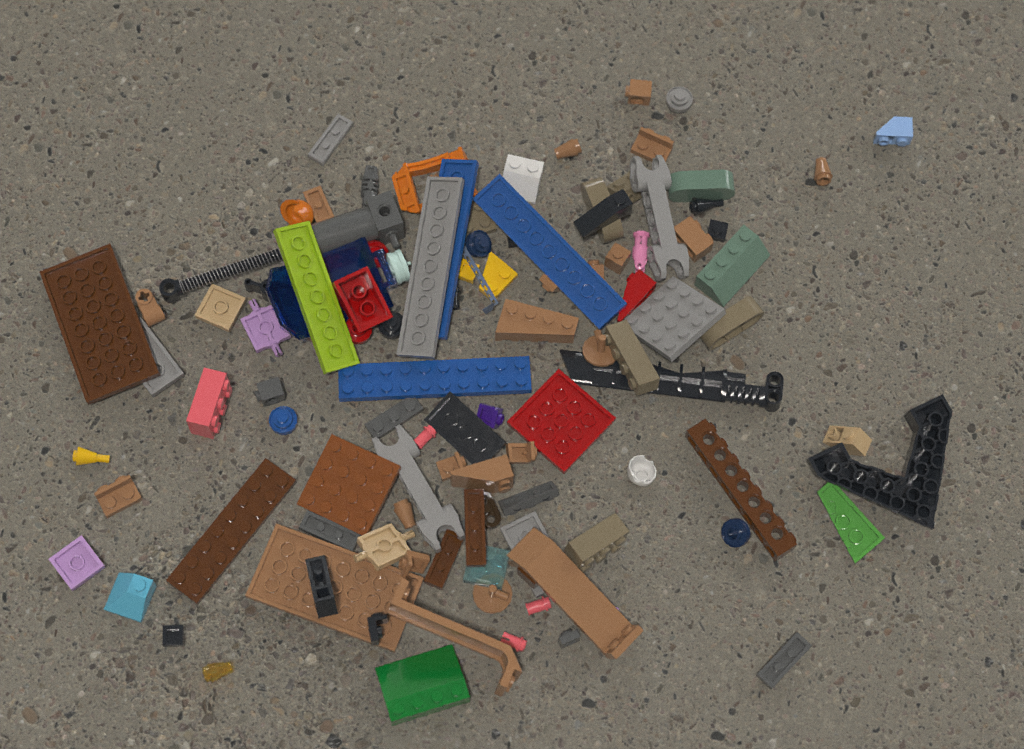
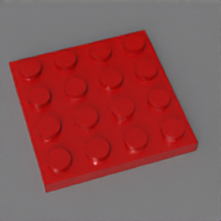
(561, 421)

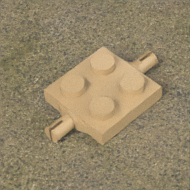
(383, 546)

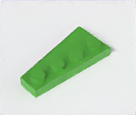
(851, 524)

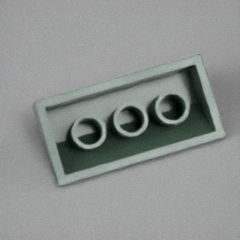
(732, 266)

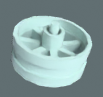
(398, 266)

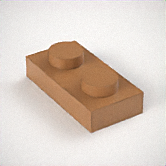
(319, 204)

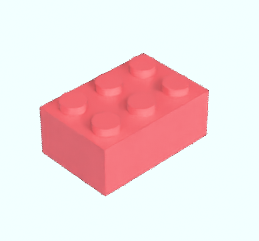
(209, 403)

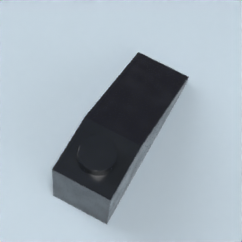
(604, 213)
(321, 586)

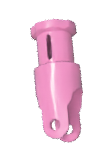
(639, 251)

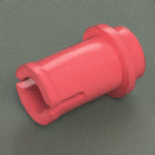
(428, 433)
(538, 605)
(515, 642)

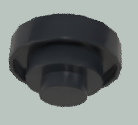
(391, 328)

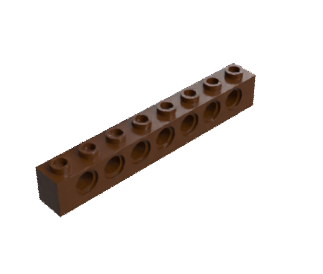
(729, 484)

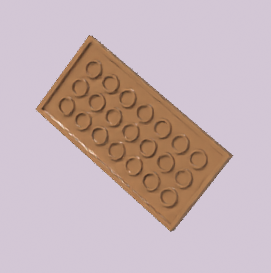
(357, 587)

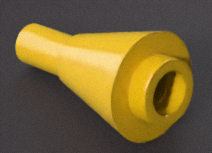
(84, 456)

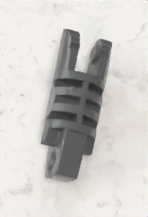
(369, 183)

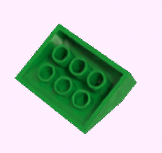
(422, 685)

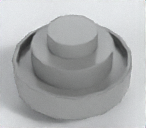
(679, 99)

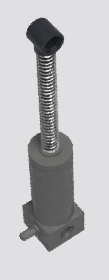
(376, 221)

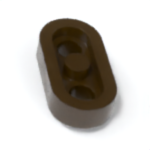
(491, 511)

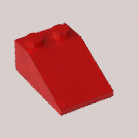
(361, 300)

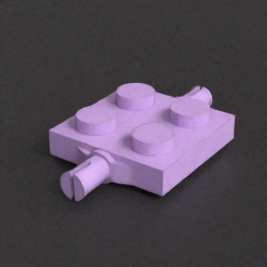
(264, 329)

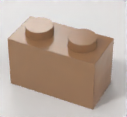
(695, 239)

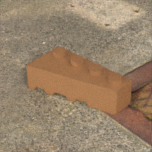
(534, 324)

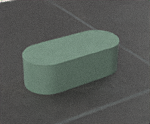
(701, 184)

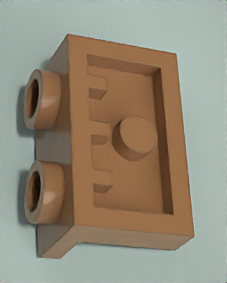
(650, 144)
(117, 496)

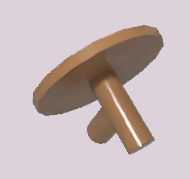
(596, 351)
(492, 599)

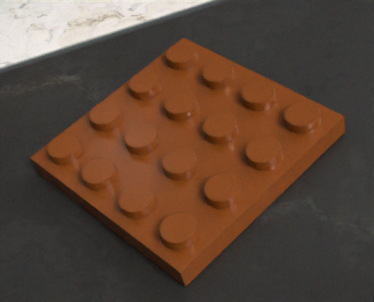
(349, 485)

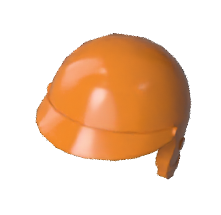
(296, 211)

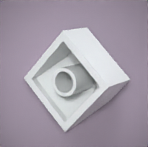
(524, 176)

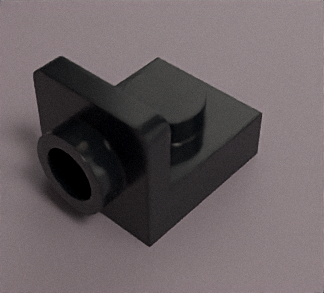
(374, 630)

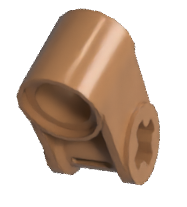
(150, 309)

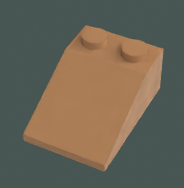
(491, 475)

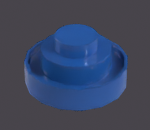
(283, 420)

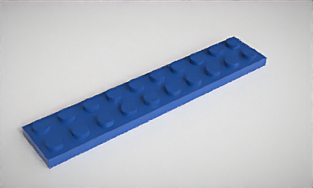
(468, 171)
(550, 252)
(435, 378)

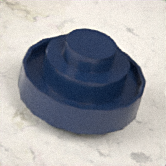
(478, 243)
(735, 532)

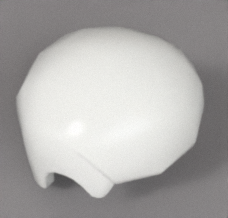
(641, 471)

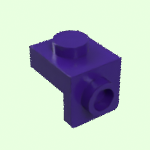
(490, 415)

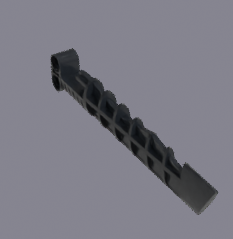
(703, 385)

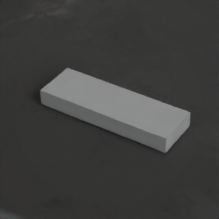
(330, 139)

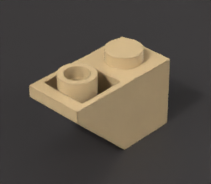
(853, 438)

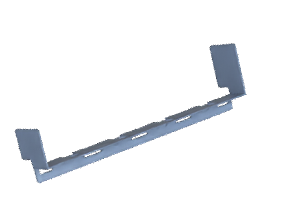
(490, 307)

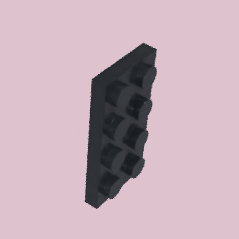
(464, 430)

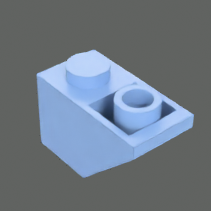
(896, 131)

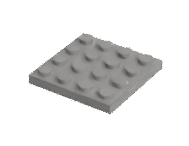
(674, 318)

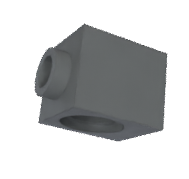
(270, 392)

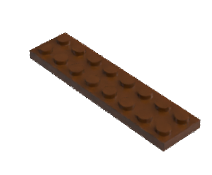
(231, 531)

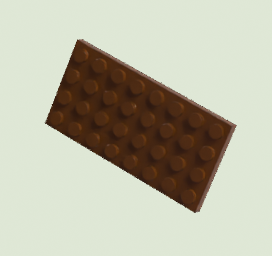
(99, 324)

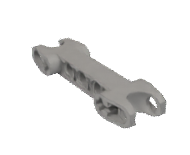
(653, 190)
(434, 517)

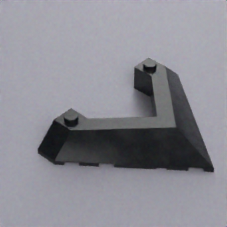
(917, 489)

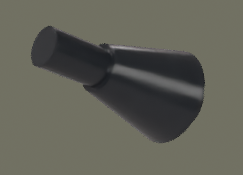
(701, 205)

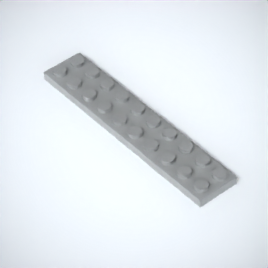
(430, 267)

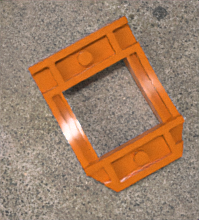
(404, 183)

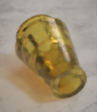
(215, 671)

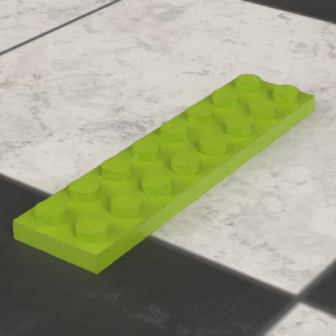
(316, 297)

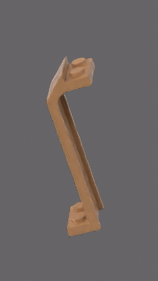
(574, 593)
(458, 634)

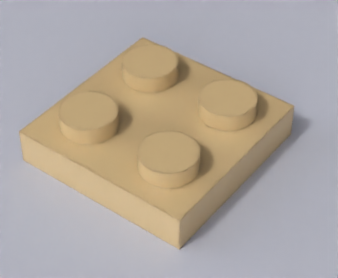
(220, 307)

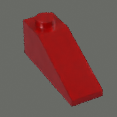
(637, 290)

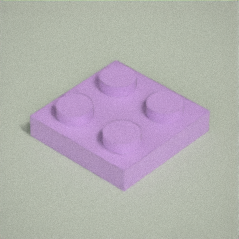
(76, 563)

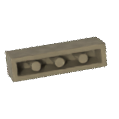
(631, 358)

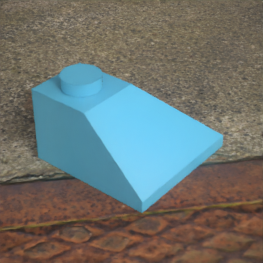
(130, 596)

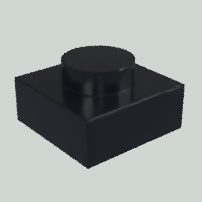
(717, 230)
(173, 636)

